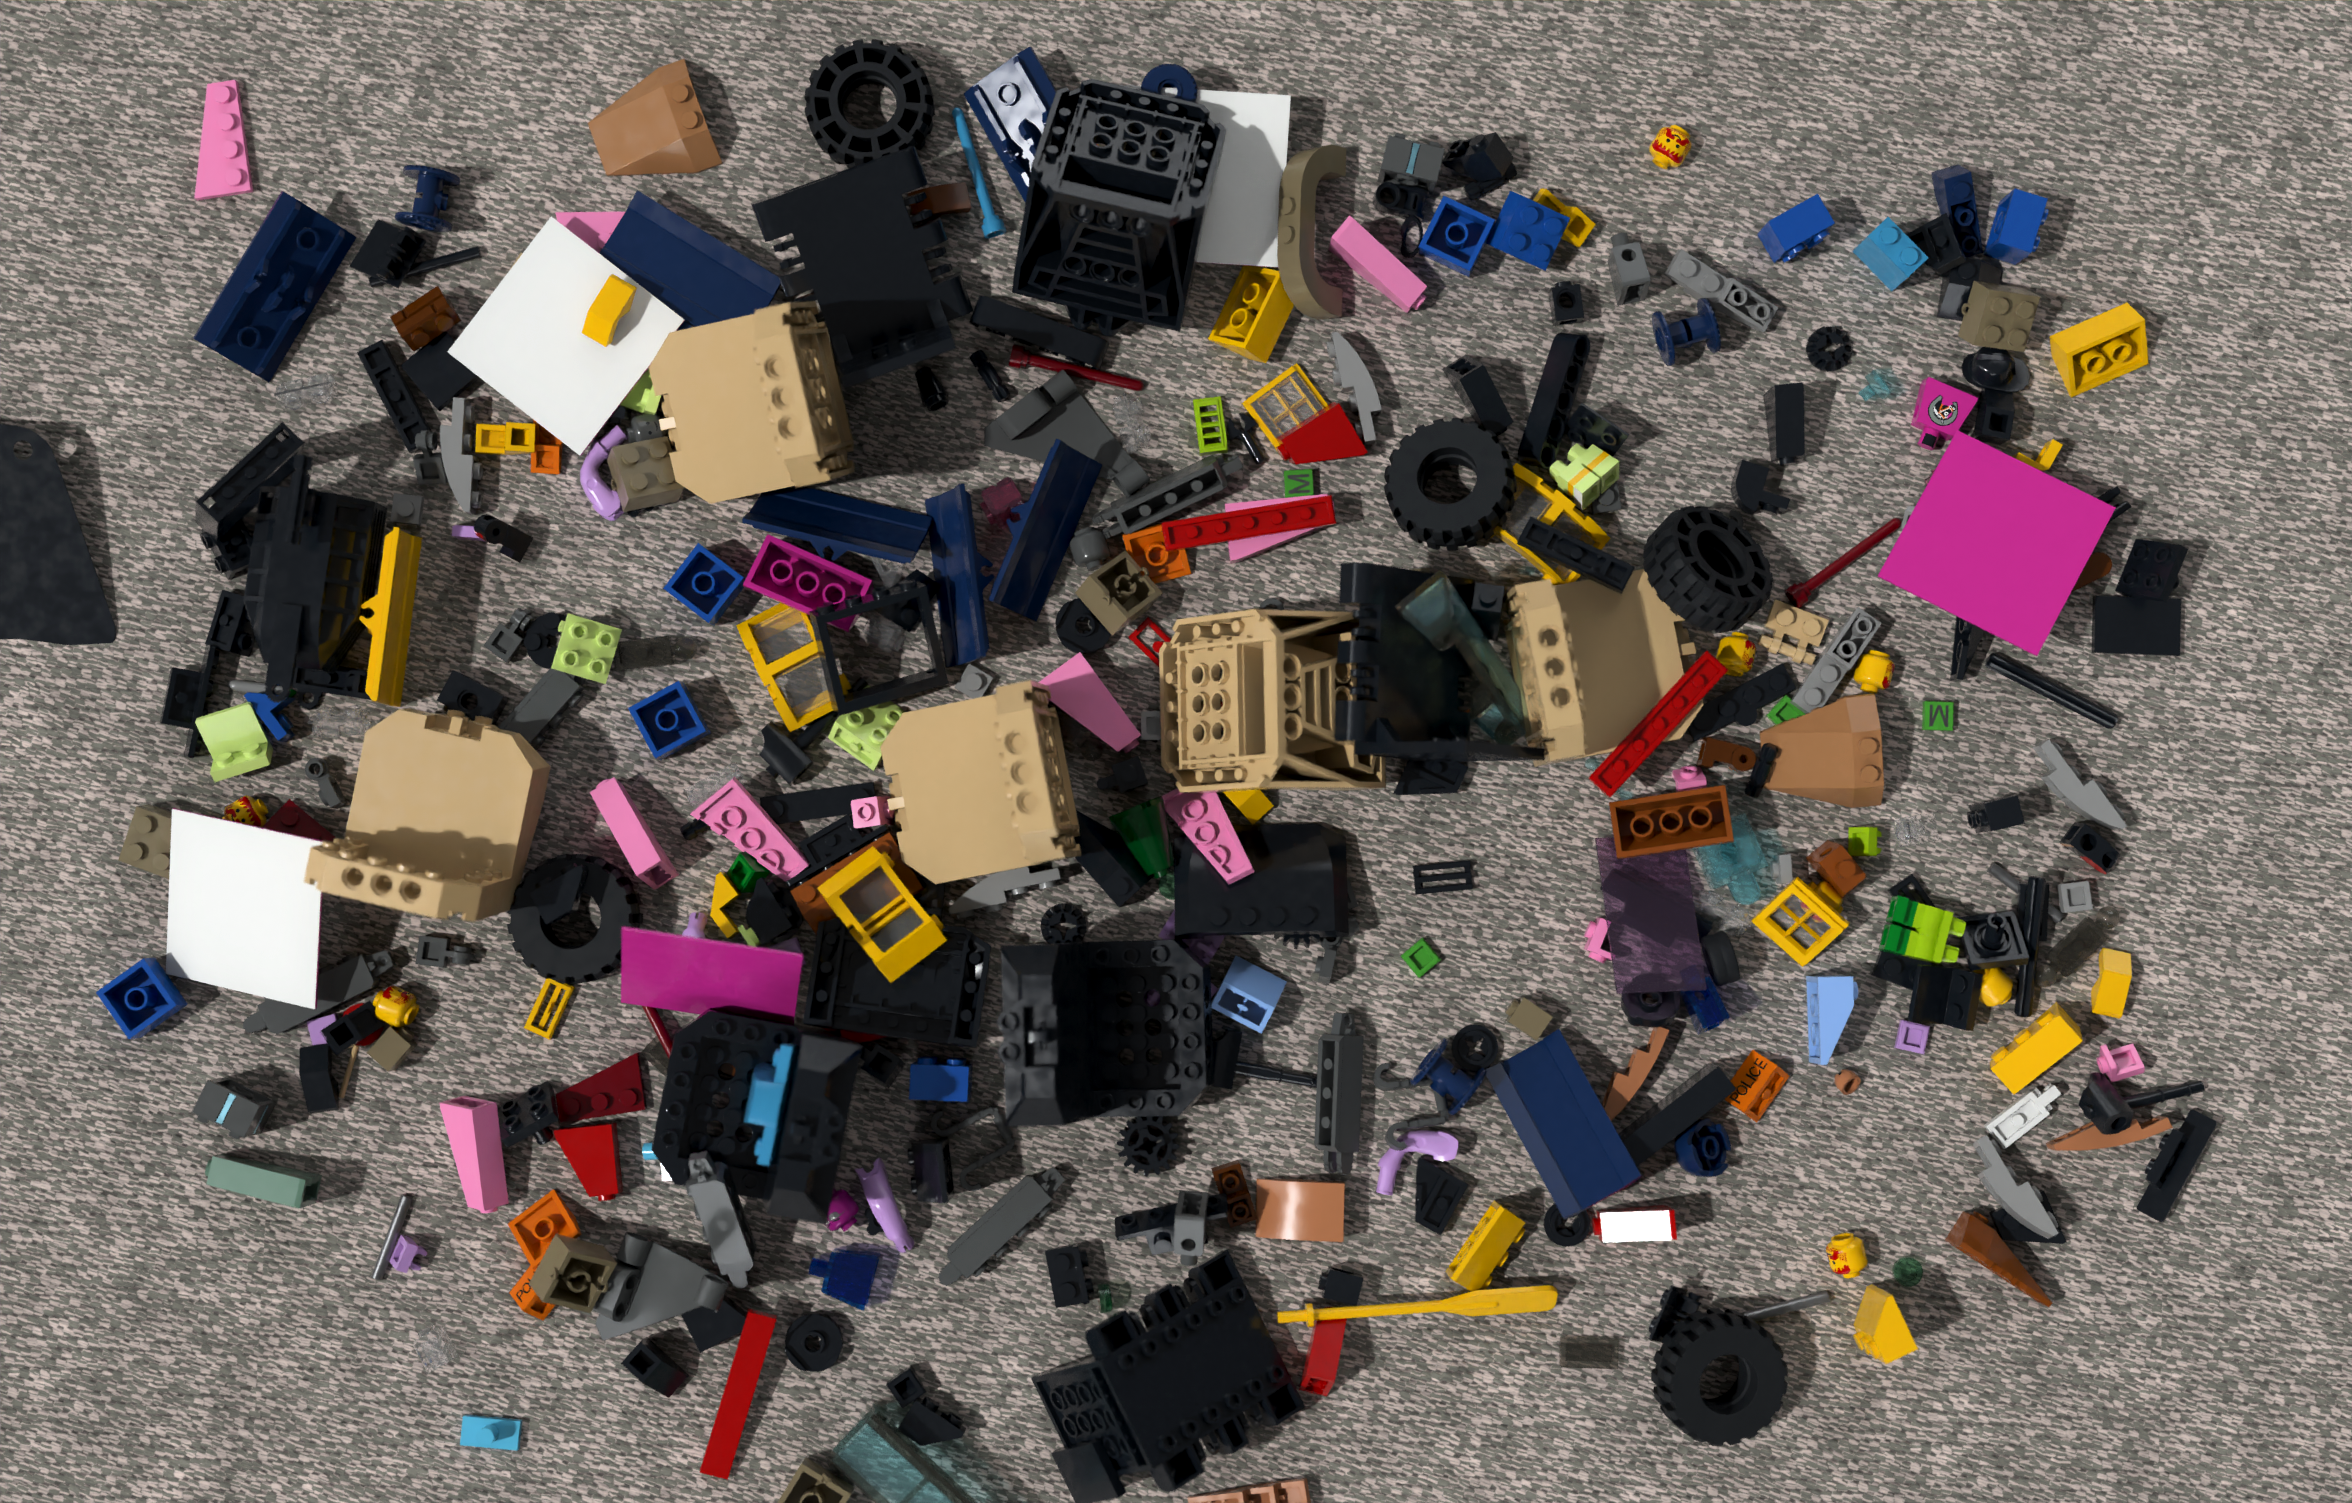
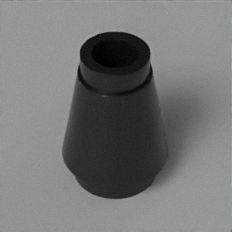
(931, 390)

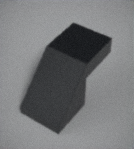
(316, 1077)

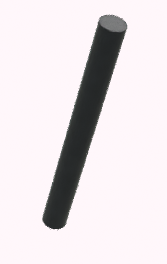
(436, 263)

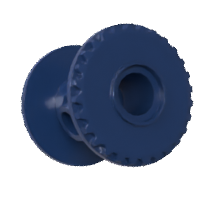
(1171, 77)
(430, 188)
(1686, 332)
(1455, 1084)

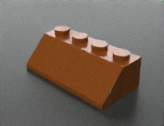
(1671, 822)
(813, 904)

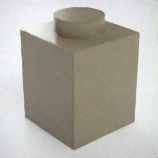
(1527, 1017)
(393, 1047)

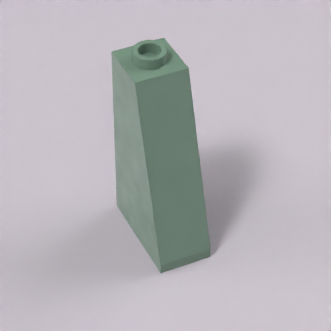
(263, 1180)

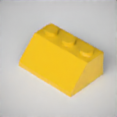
(1253, 314)
(2100, 349)
(1486, 1248)
(1882, 1327)

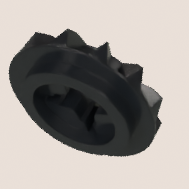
(1823, 360)
(1053, 916)
(1488, 1046)
(1562, 1236)

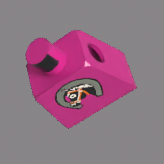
(1940, 411)

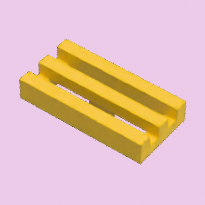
(560, 1010)

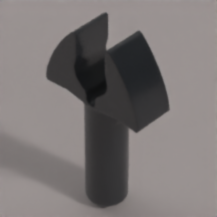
(1246, 437)

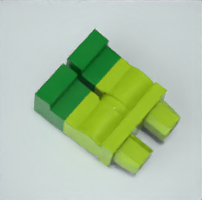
(1930, 932)

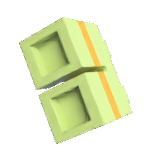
(1587, 475)

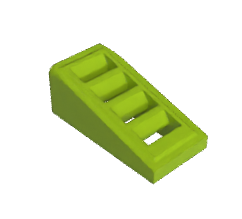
(1214, 448)

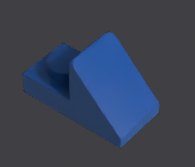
(268, 712)

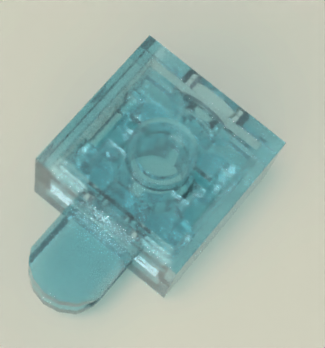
(1734, 862)

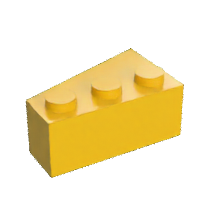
(2036, 1048)

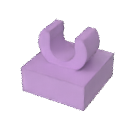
(404, 1253)

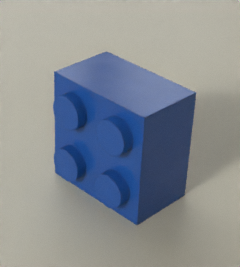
(2016, 226)
(1798, 227)
(1527, 230)
(1456, 236)
(705, 584)
(669, 720)
(141, 998)
(940, 1080)

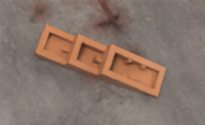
(1623, 1087)
(2089, 1137)
(1273, 1492)

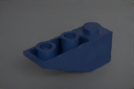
(1956, 197)

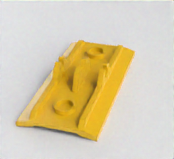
(392, 617)

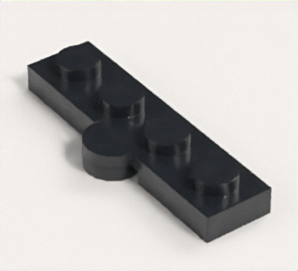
(1741, 702)

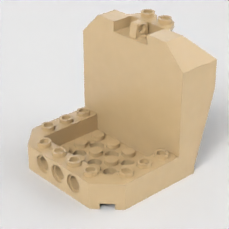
(753, 403)
(1592, 662)
(1276, 703)
(981, 785)
(436, 817)

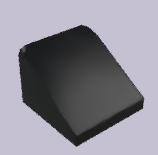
(906, 1386)

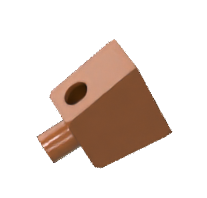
(1836, 867)

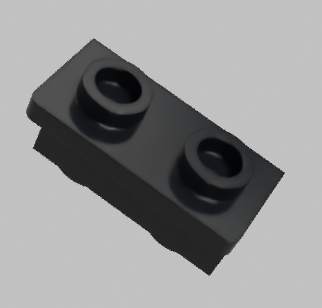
(231, 551)
(231, 625)
(1068, 1275)

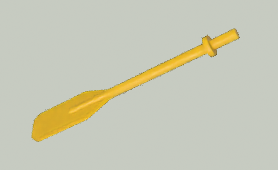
(1469, 1304)

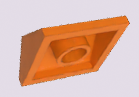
(1149, 551)
(540, 1223)

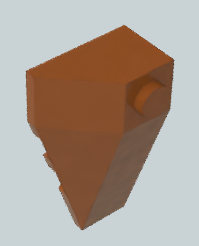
(1986, 1247)

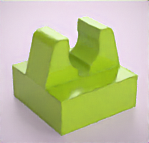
(1863, 841)

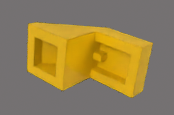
(1578, 225)
(608, 307)
(505, 439)
(2044, 458)
(1250, 803)
(724, 894)
(2112, 986)

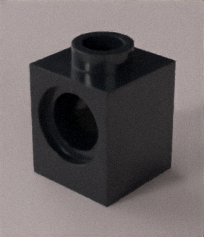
(1564, 316)
(1341, 1285)

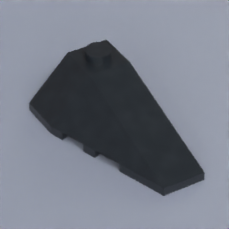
(1965, 644)
(1109, 860)

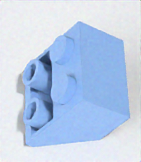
(1248, 994)

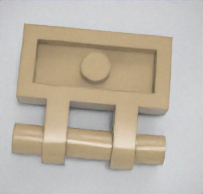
(1796, 624)

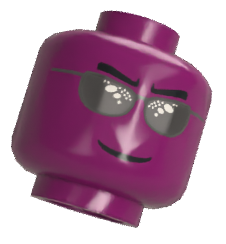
(841, 1211)

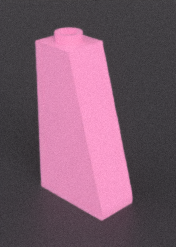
(1377, 265)
(1246, 548)
(1086, 699)
(633, 834)
(477, 1150)

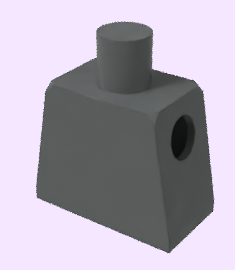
(1628, 270)
(1190, 1226)

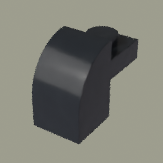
(1749, 493)
(352, 1028)

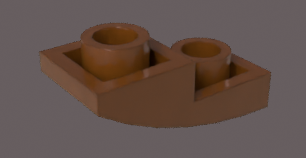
(942, 200)
(1231, 1181)

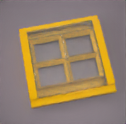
(1284, 403)
(1800, 921)

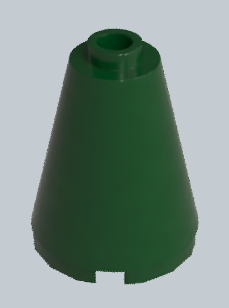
(1147, 835)

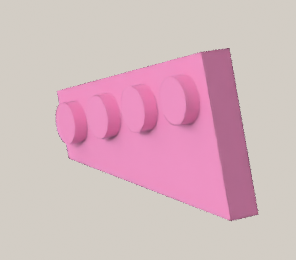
(223, 146)
(591, 227)
(745, 823)
(1210, 830)

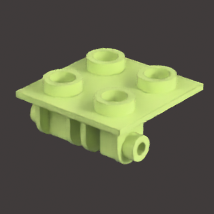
(586, 648)

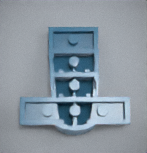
(769, 1100)

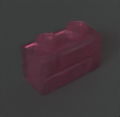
(999, 502)

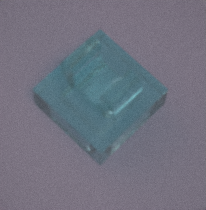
(1876, 385)

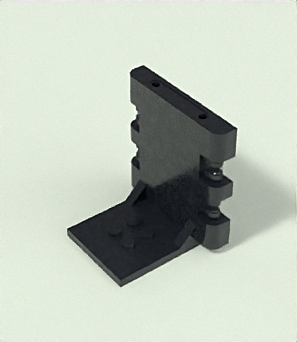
(868, 264)
(1403, 681)
(1175, 1380)

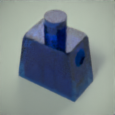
(1705, 1013)
(847, 1275)

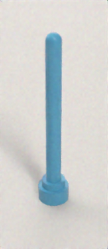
(991, 222)

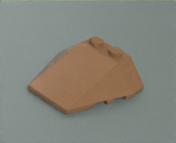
(656, 128)
(1830, 753)

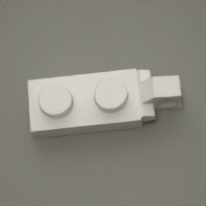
(2022, 1115)

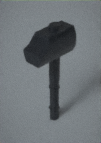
(787, 757)
(1226, 1065)
(2114, 1113)

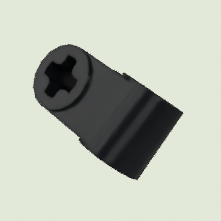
(1402, 200)

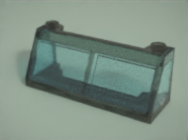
(1446, 622)
(891, 1465)

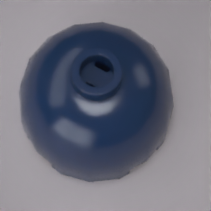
(1703, 1148)

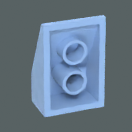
(1828, 1009)

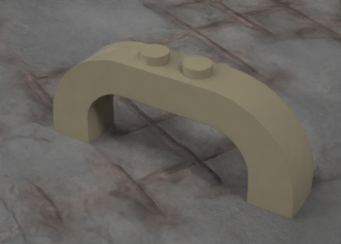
(1297, 230)

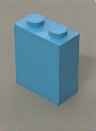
(1890, 254)

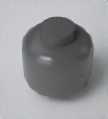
(645, 428)
(1089, 548)

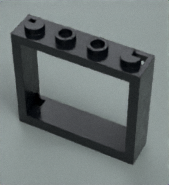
(240, 487)
(892, 689)

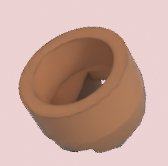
(1847, 1081)

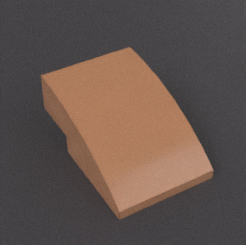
(1300, 1209)

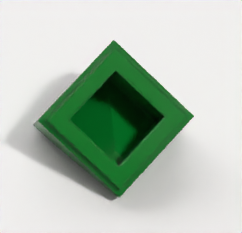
(746, 872)

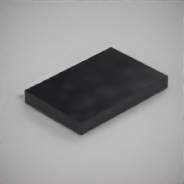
(2136, 626)
(1088, 1472)

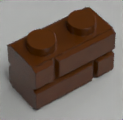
(425, 318)

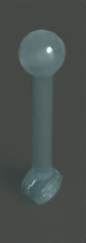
(1591, 764)

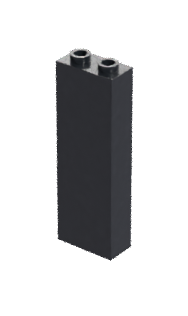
(1676, 1112)

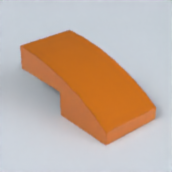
(547, 452)

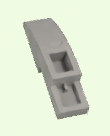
(1722, 293)
(1353, 376)
(460, 468)
(1835, 661)
(2085, 797)
(992, 890)
(2020, 1201)

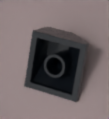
(1958, 283)

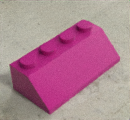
(804, 579)

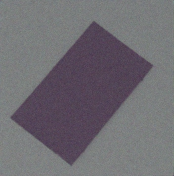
(1650, 921)

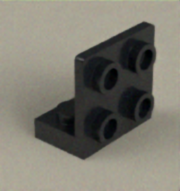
(1945, 996)

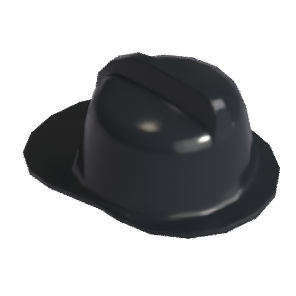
(1995, 370)

